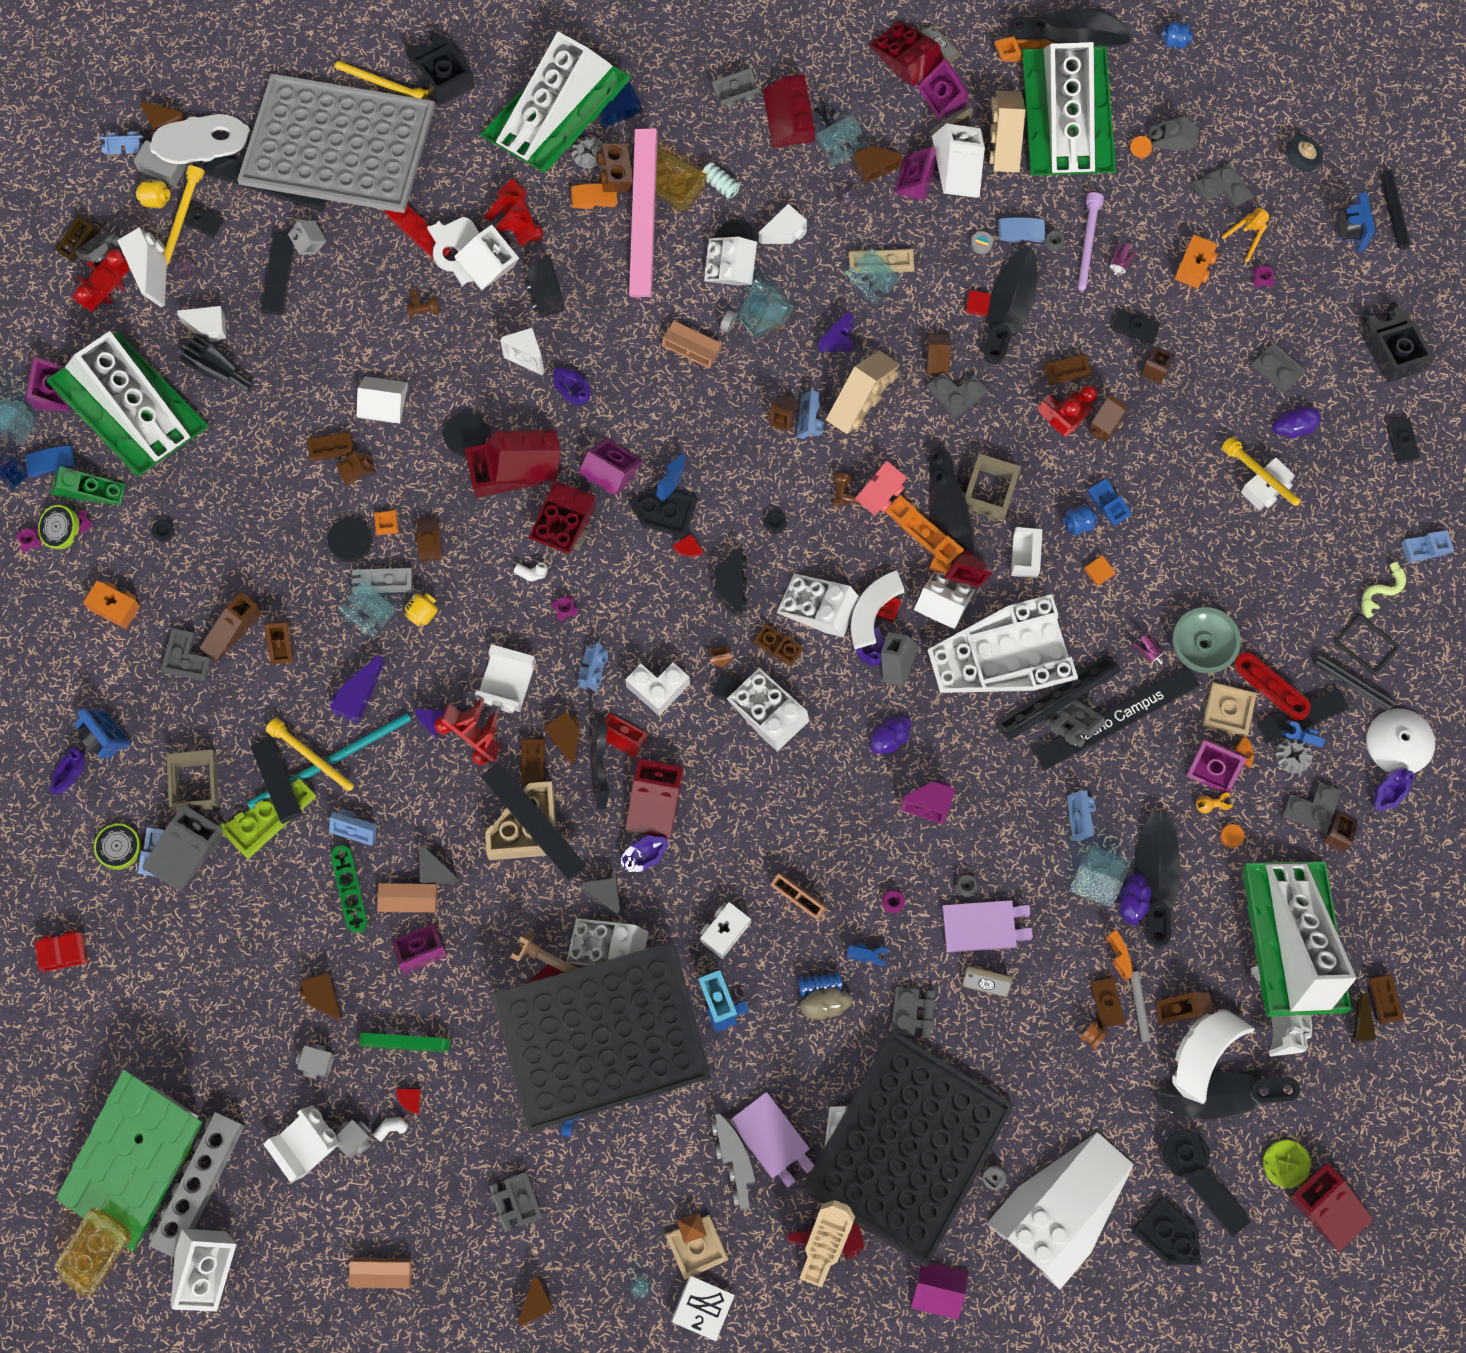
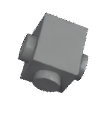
(307, 237)
(314, 1061)
(353, 1138)

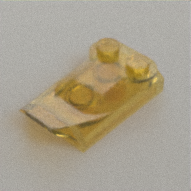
(677, 181)
(92, 1252)

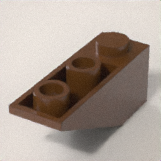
(230, 626)

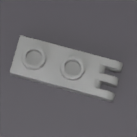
(384, 579)

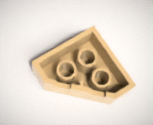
(1007, 130)
(862, 391)
(508, 838)

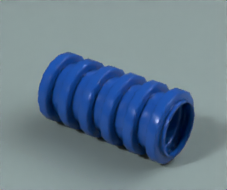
(811, 984)

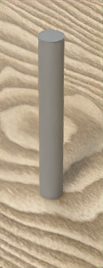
(1140, 1007)

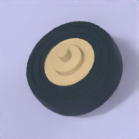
(1304, 153)

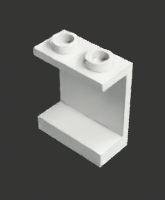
(506, 679)
(302, 1144)

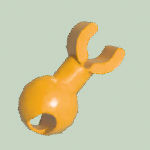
(1208, 803)

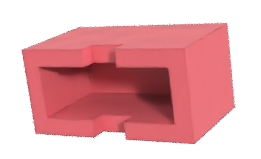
(881, 488)

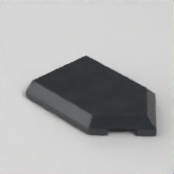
(666, 516)
(1169, 1235)

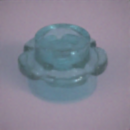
(640, 1288)

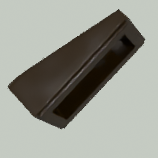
(75, 227)
(1363, 1023)

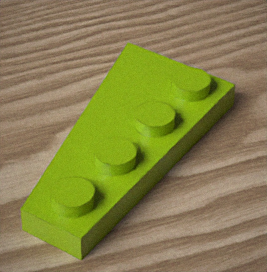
(258, 825)

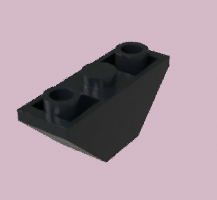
(730, 583)

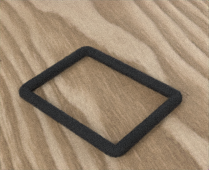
(1355, 657)

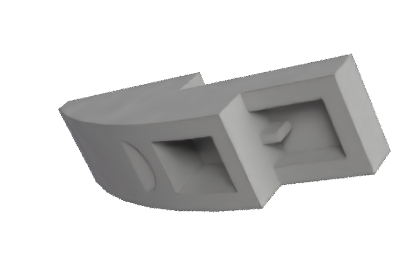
(732, 1151)

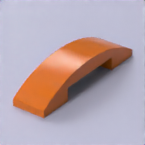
(1011, 49)
(924, 531)

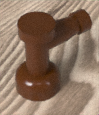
(416, 307)
(841, 498)

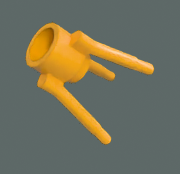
(1254, 221)

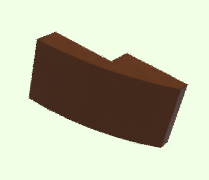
(777, 645)

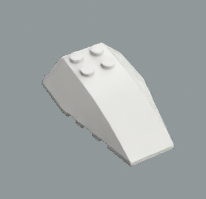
(1064, 1208)

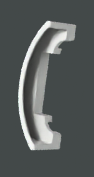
(1289, 1032)
(1202, 1049)

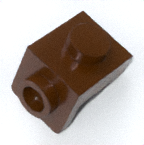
(355, 467)

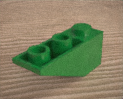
(86, 487)

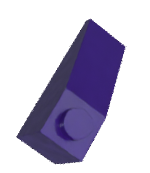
(356, 692)

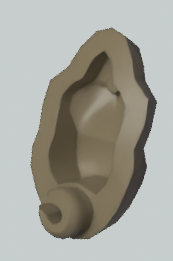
(826, 1003)

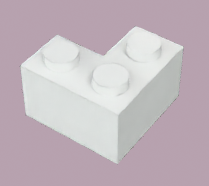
(660, 691)

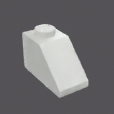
(784, 227)
(206, 322)

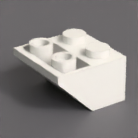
(487, 257)
(730, 261)
(944, 599)

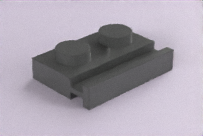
(1278, 368)

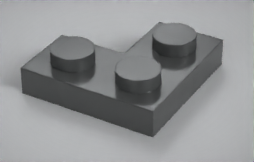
(1227, 182)
(957, 399)
(180, 661)
(1315, 813)

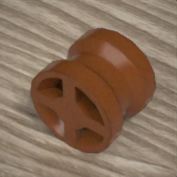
(1094, 1035)

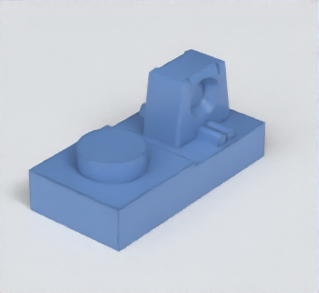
(807, 420)
(1080, 810)
(355, 829)

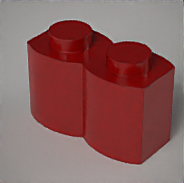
(61, 951)

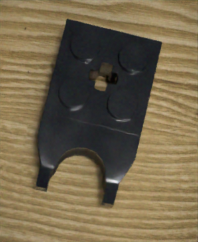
(440, 69)
(1396, 344)

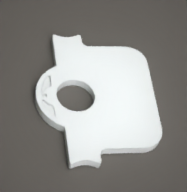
(456, 235)

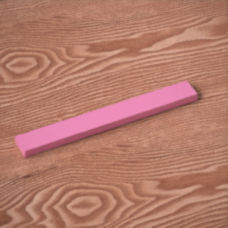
(643, 213)

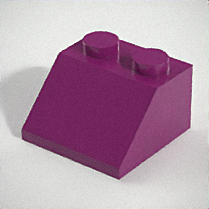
(610, 466)
(930, 801)

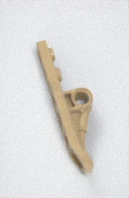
(826, 1241)

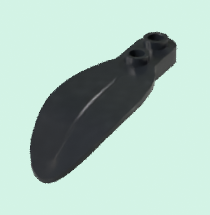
(1071, 27)
(1010, 302)
(948, 503)
(1159, 863)
(1227, 1096)

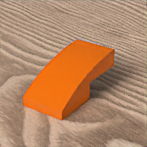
(592, 195)
(1122, 962)

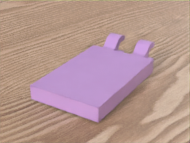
(984, 926)
(771, 1138)

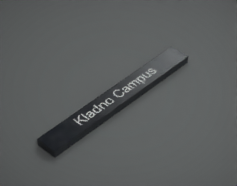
(1121, 717)

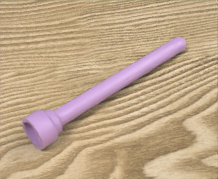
(1093, 202)

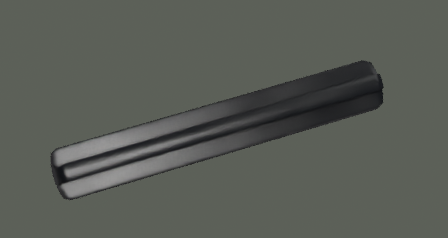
(1395, 209)
(1354, 683)

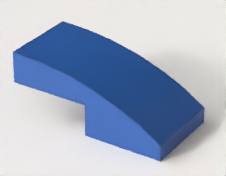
(49, 460)
(673, 477)
(1109, 503)

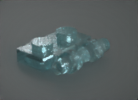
(838, 135)
(877, 272)
(370, 603)

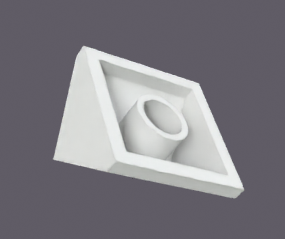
(523, 350)
(381, 399)

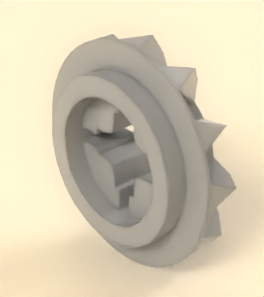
(586, 160)
(1291, 764)

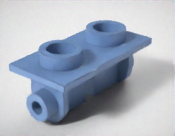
(114, 143)
(595, 657)

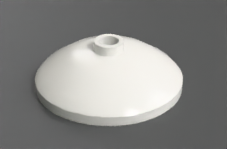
(1389, 749)

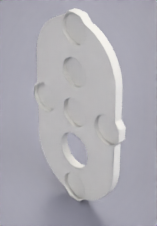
(192, 139)

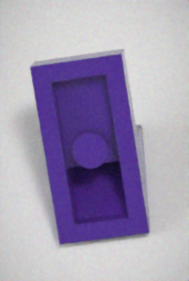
(835, 339)
(428, 718)

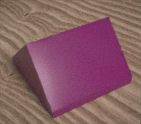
(943, 90)
(917, 174)
(39, 391)
(1216, 766)
(418, 948)
(940, 1290)

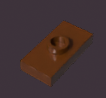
(1067, 369)
(330, 446)
(533, 761)
(1385, 999)
(1107, 1003)

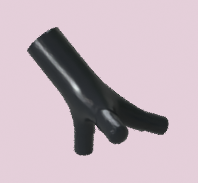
(827, 116)

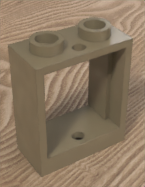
(998, 468)
(189, 759)

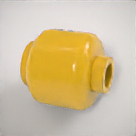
(153, 193)
(421, 609)

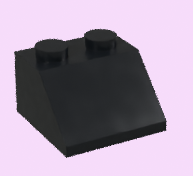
(545, 288)

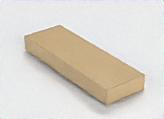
(898, 260)

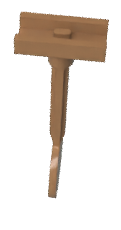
(529, 948)

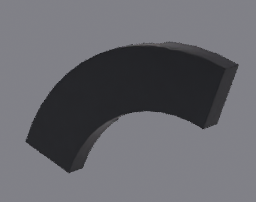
(599, 776)

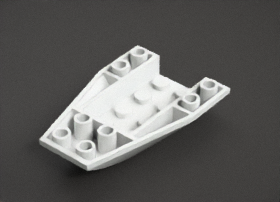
(1005, 652)

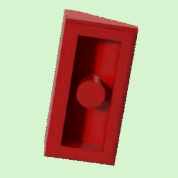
(624, 735)

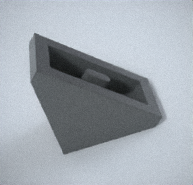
(433, 871)
(604, 893)

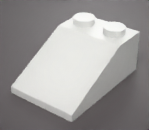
(147, 263)
(201, 1269)

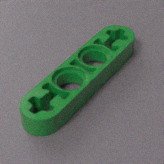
(349, 889)
(403, 1042)

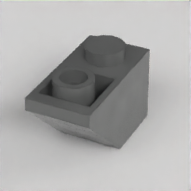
(1174, 134)
(897, 658)

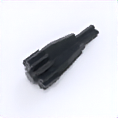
(211, 362)

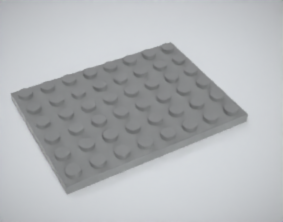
(337, 143)

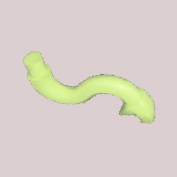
(1400, 579)

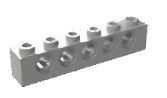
(208, 1179)

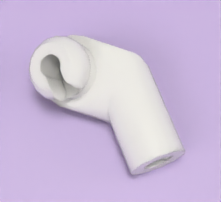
(532, 574)
(390, 1124)

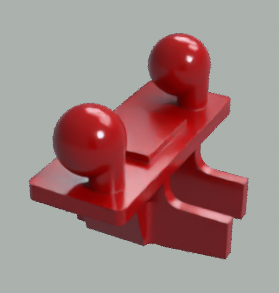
(517, 216)
(102, 281)
(1071, 412)
(465, 726)

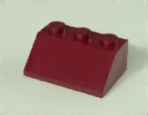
(789, 111)
(524, 456)

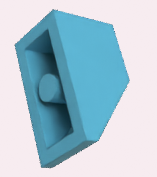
(717, 996)

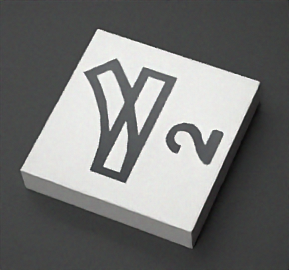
(702, 1308)

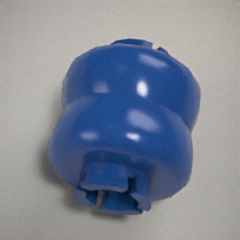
(1177, 35)
(1080, 520)

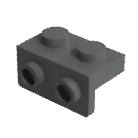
(735, 87)

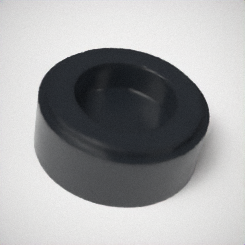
(775, 522)
(163, 531)

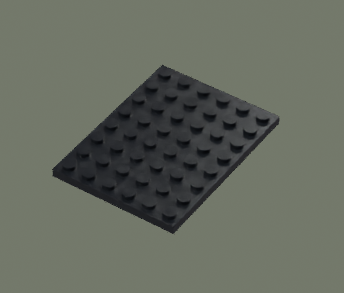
(600, 1036)
(908, 1148)

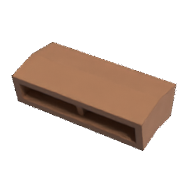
(691, 344)
(802, 892)
(407, 898)
(380, 1272)

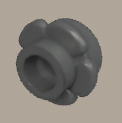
(1058, 237)
(966, 879)

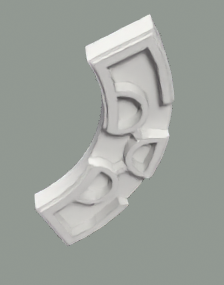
(868, 606)

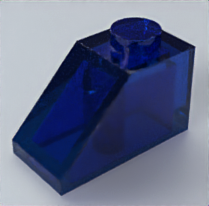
(622, 107)
(10, 471)

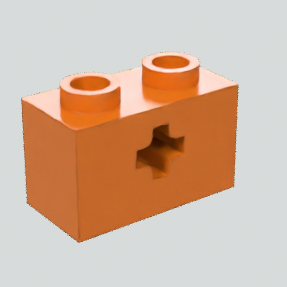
(1192, 272)
(118, 613)

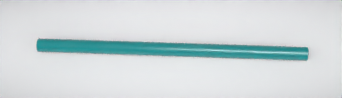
(337, 756)

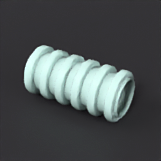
(721, 180)

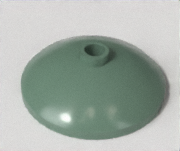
(1211, 627)

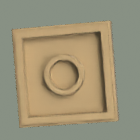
(1229, 709)
(698, 1254)

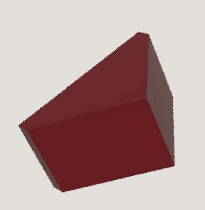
(968, 570)

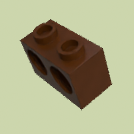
(619, 168)

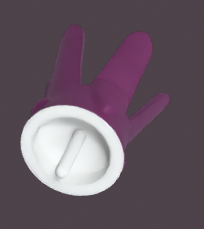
(1120, 262)
(1154, 651)

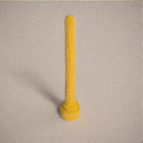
(419, 93)
(194, 175)
(1234, 448)
(277, 729)

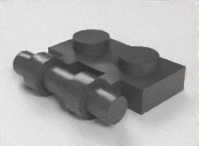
(96, 248)
(1080, 717)
(905, 1012)
(522, 1200)

